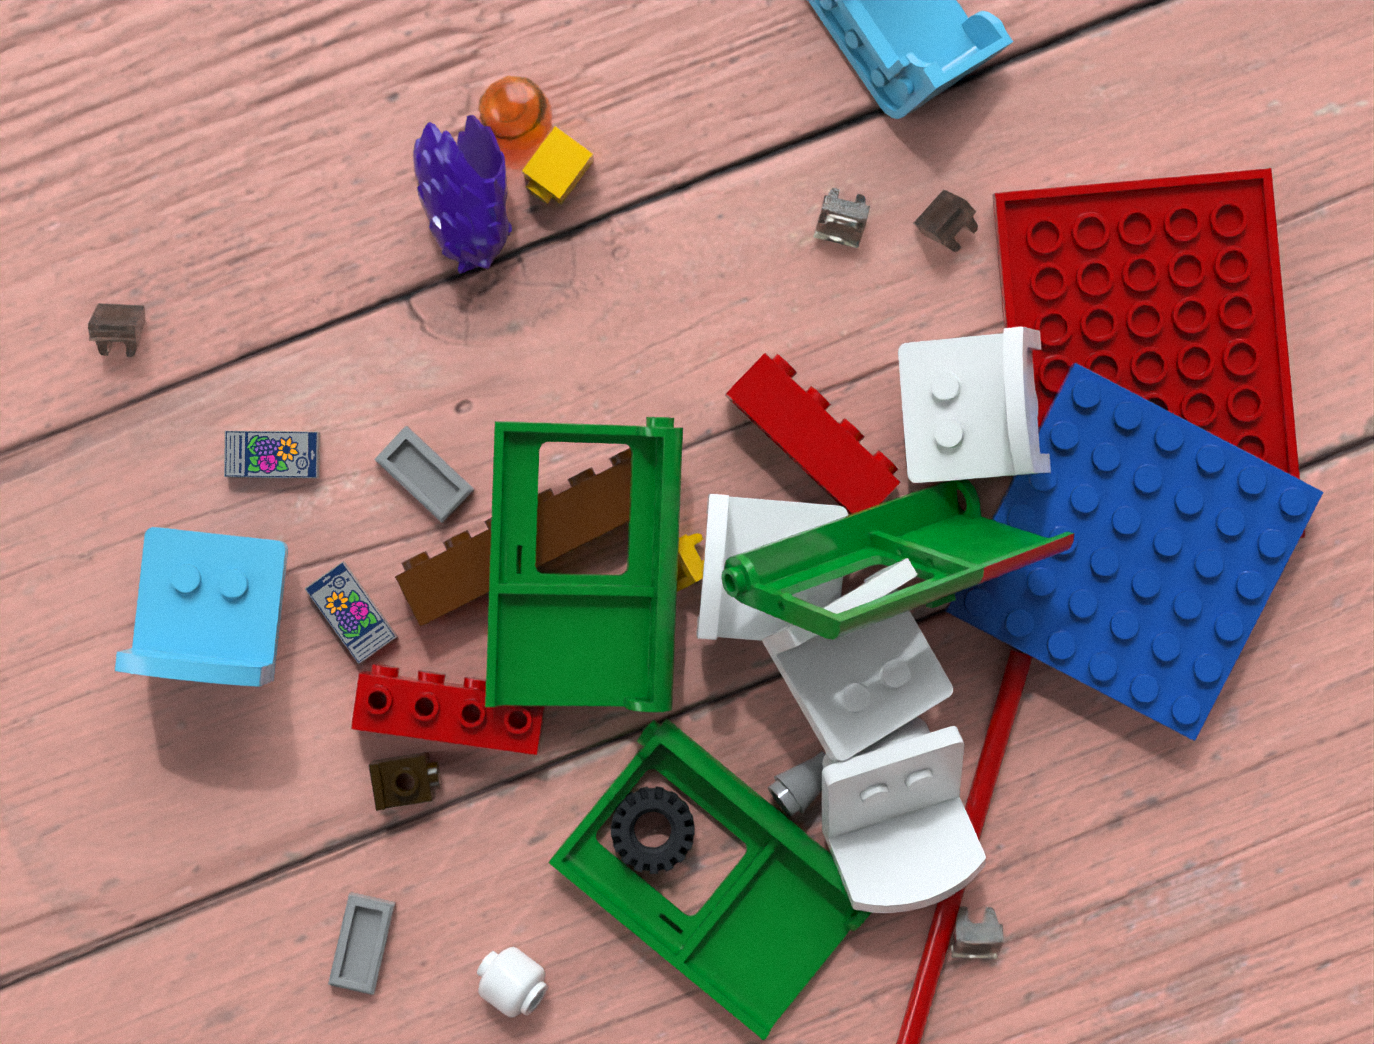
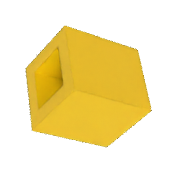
(556, 167)

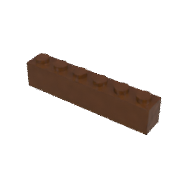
(563, 524)

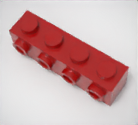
(811, 436)
(442, 711)

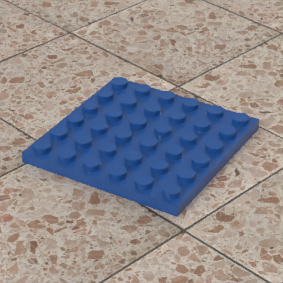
(1165, 556)

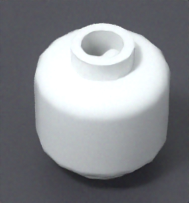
(511, 982)

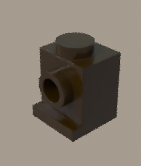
(385, 775)

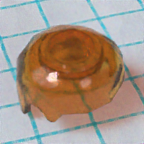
(516, 112)

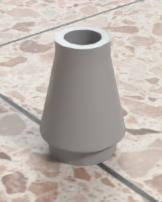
(798, 786)

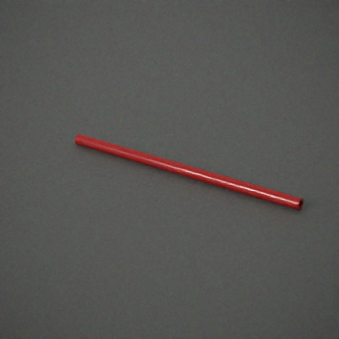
(977, 809)

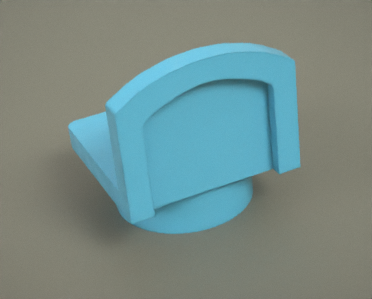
(207, 608)

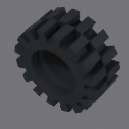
(652, 858)

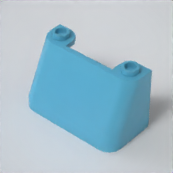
(911, 47)

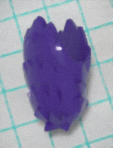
(463, 192)

